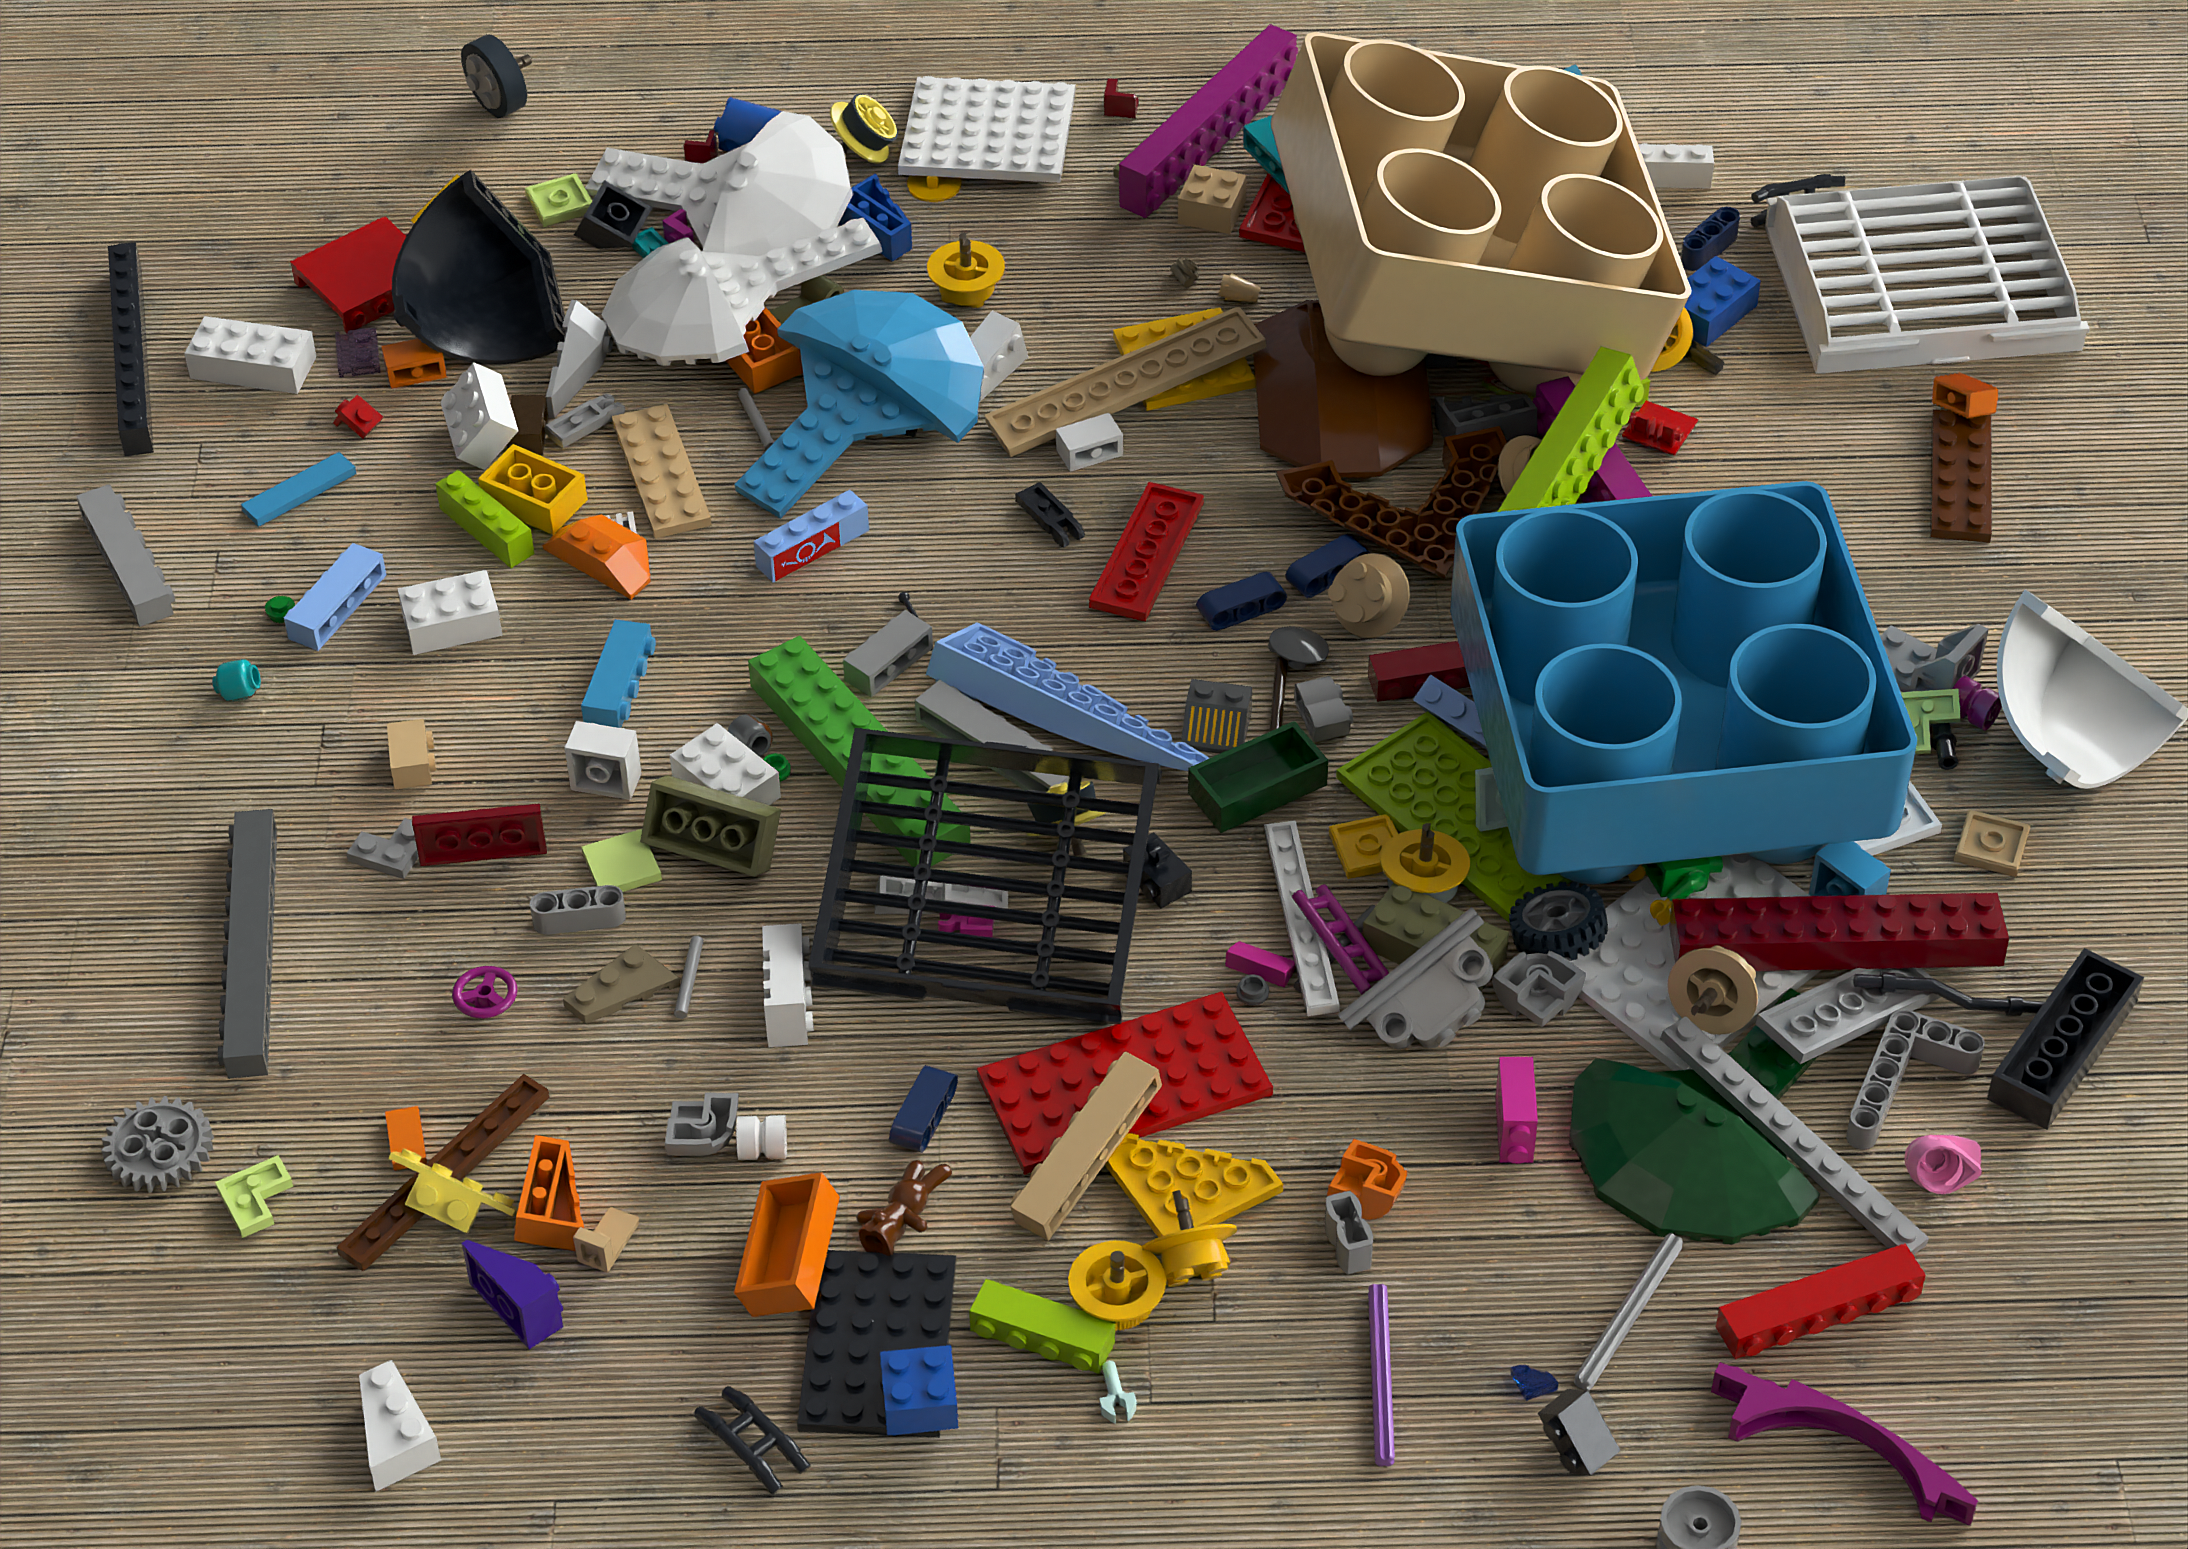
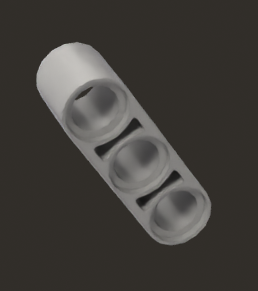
(577, 909)

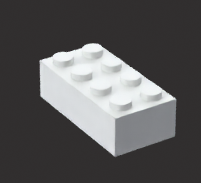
(250, 355)

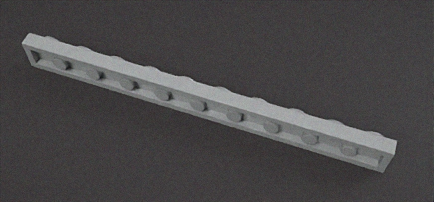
(1792, 1136)

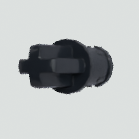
(1944, 744)

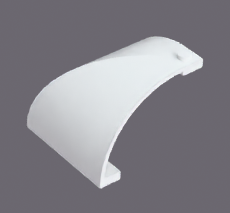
(2077, 699)

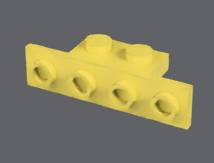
(446, 1197)

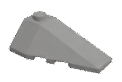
(578, 356)

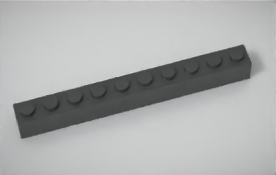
(249, 944)

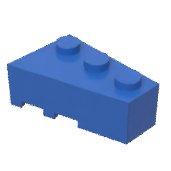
(882, 216)

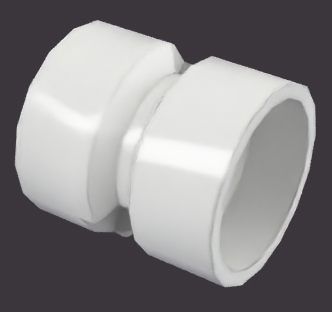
(761, 1137)

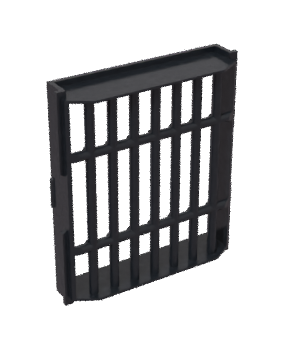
(996, 755)

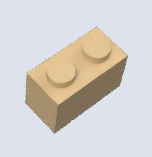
(409, 753)

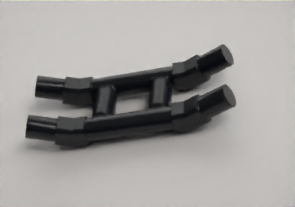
(1785, 188)
(752, 1454)

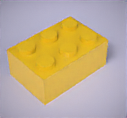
(535, 488)

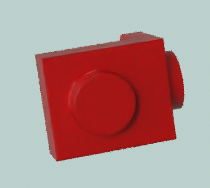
(358, 416)

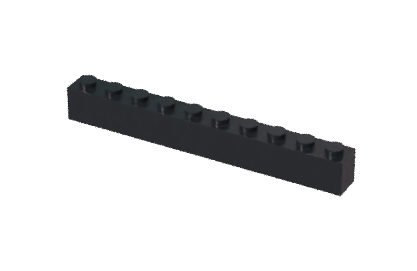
(130, 350)

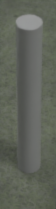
(755, 418)
(688, 977)

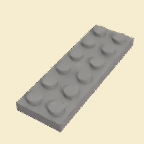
(1837, 1013)

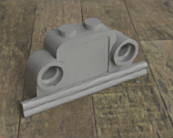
(1429, 991)

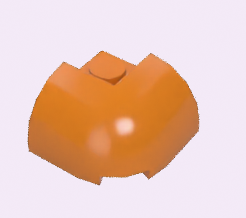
(1371, 1176)

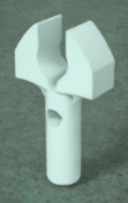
(1115, 1394)

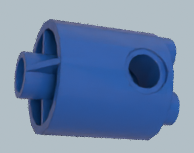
(741, 123)

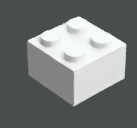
(603, 760)

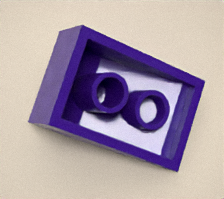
(515, 1291)

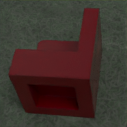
(1119, 104)
(700, 151)

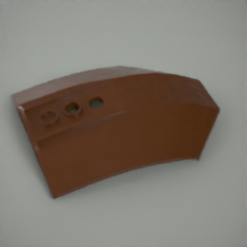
(1325, 411)

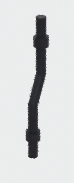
(1889, 982)

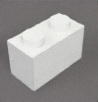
(1089, 442)

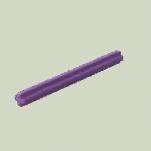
(1381, 1375)

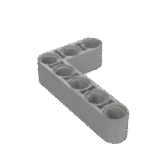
(1905, 1037)

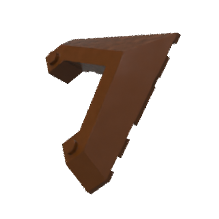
(1420, 535)

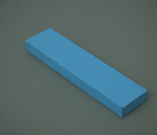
(298, 489)

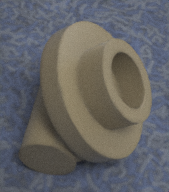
(1185, 271)

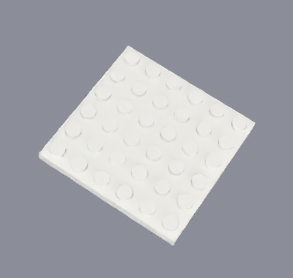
(987, 129)

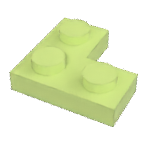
(1930, 708)
(246, 1190)

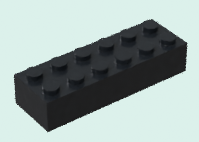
(2065, 1038)

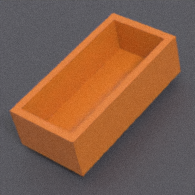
(787, 1245)

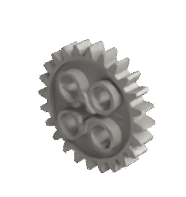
(157, 1144)

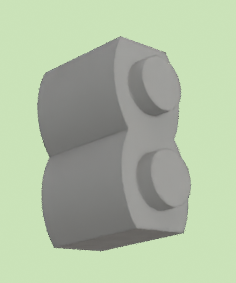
(1323, 708)
(1348, 1232)

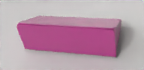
(1260, 962)

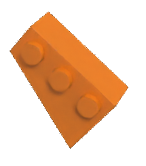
(549, 1197)

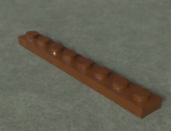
(459, 1155)

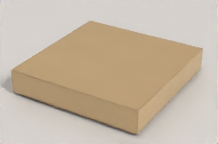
(1992, 843)

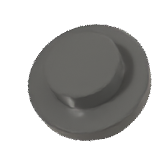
(1252, 990)

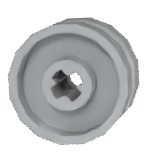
(1698, 1520)

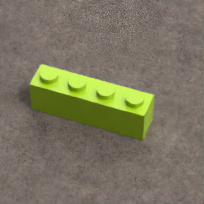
(485, 518)
(1041, 1326)

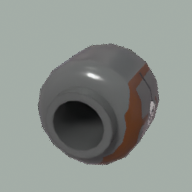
(752, 733)

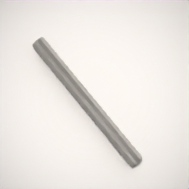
(1628, 1312)

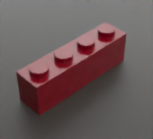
(1405, 671)

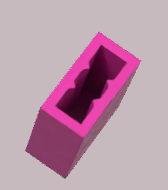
(1516, 1109)

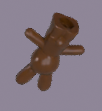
(905, 1202)

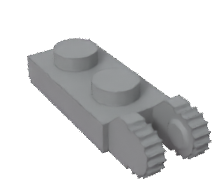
(583, 420)

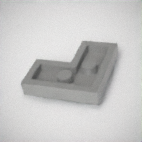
(386, 855)

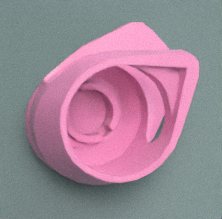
(1943, 1162)

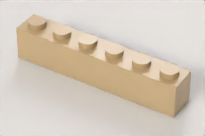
(1085, 1145)

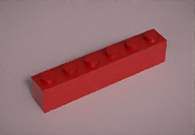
(1820, 1301)

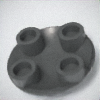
(1298, 646)

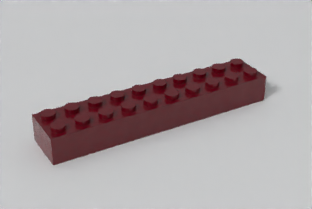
(1846, 930)

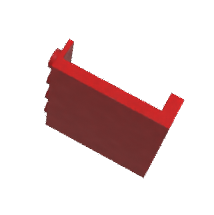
(354, 272)

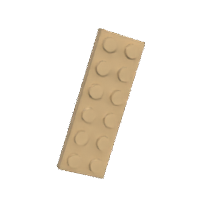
(661, 471)

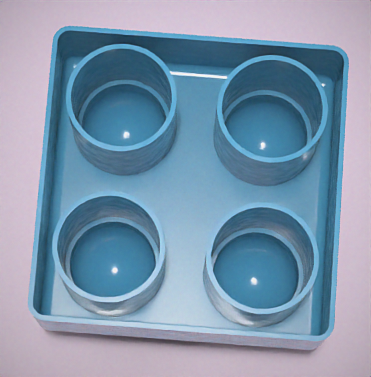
(1679, 680)

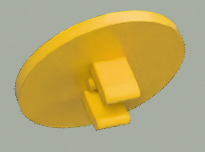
(933, 187)

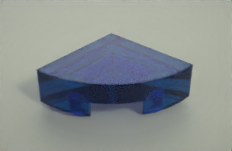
(1533, 1382)

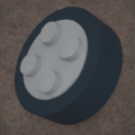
(495, 75)

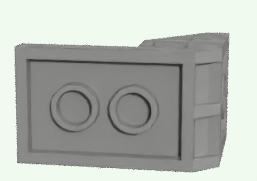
(1927, 668)

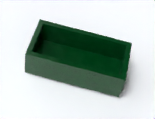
(1257, 776)

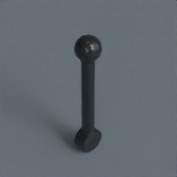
(904, 598)

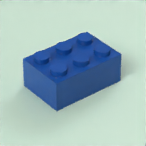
(1719, 299)

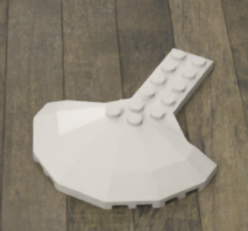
(749, 199)
(698, 301)

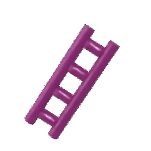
(1342, 924)

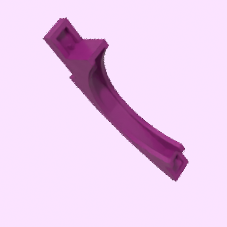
(1769, 1406)

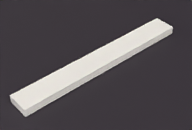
(1307, 947)

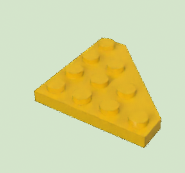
(1209, 1179)

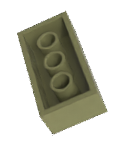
(710, 825)
(1410, 919)

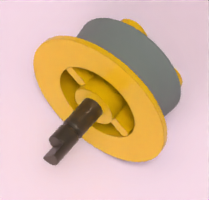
(1425, 862)

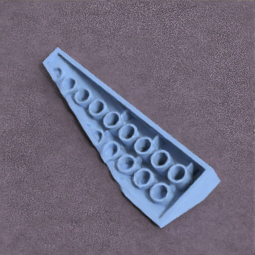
(1016, 682)

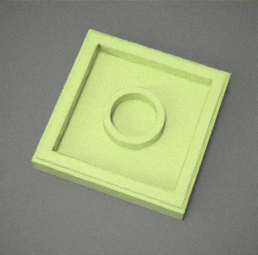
(559, 199)
(622, 862)

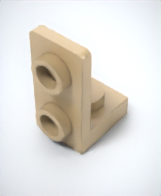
(605, 1243)

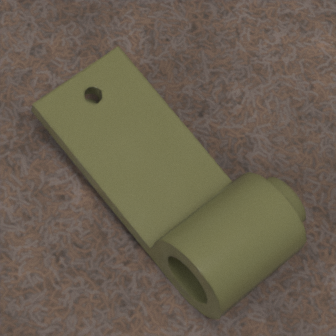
(811, 292)

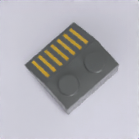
(1216, 715)

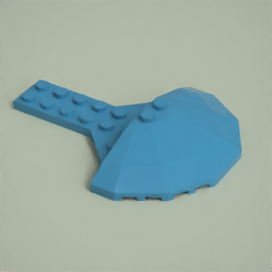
(867, 370)

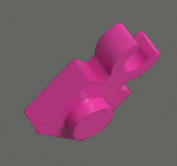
(966, 925)

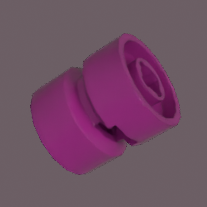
(1977, 704)

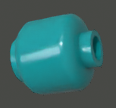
(236, 680)

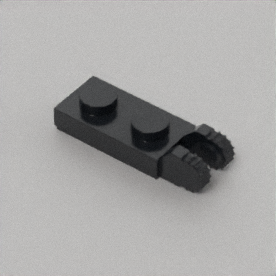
(1049, 513)

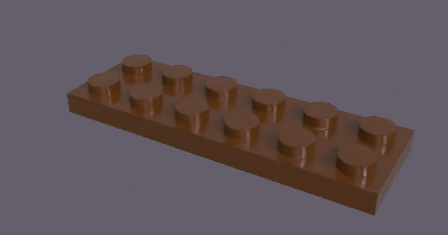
(1961, 477)

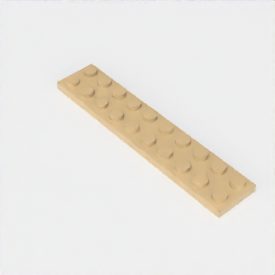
(1126, 380)

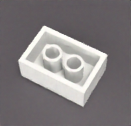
(479, 416)
(450, 612)
(727, 765)

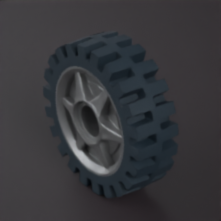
(1559, 920)

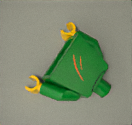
(1676, 881)

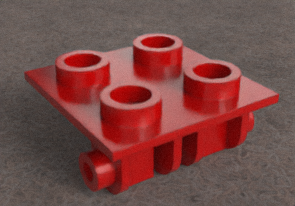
(1659, 427)

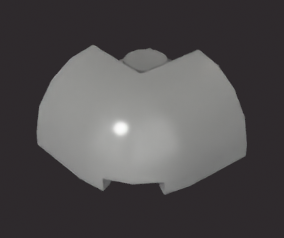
(1538, 986)
(701, 1126)

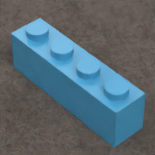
(618, 674)

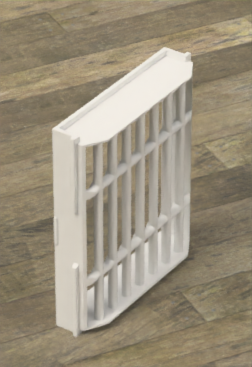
(1920, 205)

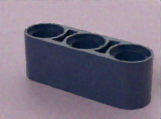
(1710, 238)
(1319, 568)
(1241, 601)
(923, 1108)

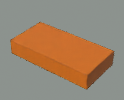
(405, 1133)

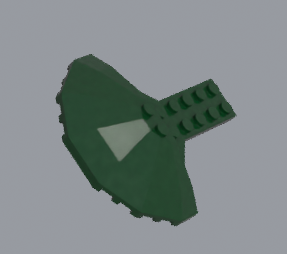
(1682, 1154)

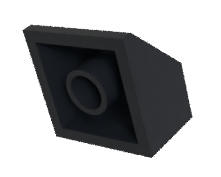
(612, 218)

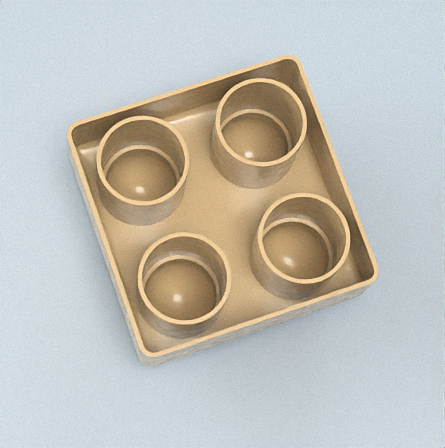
(1473, 212)

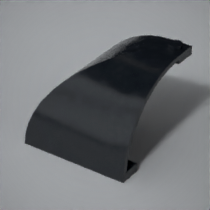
(477, 280)

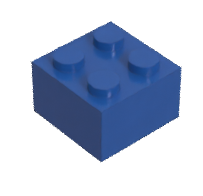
(919, 1390)

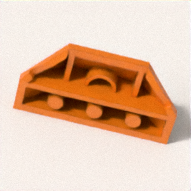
(604, 553)

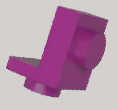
(676, 227)

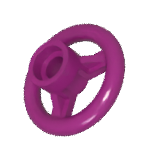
(485, 999)

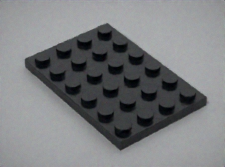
(862, 1309)

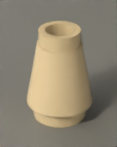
(1238, 289)

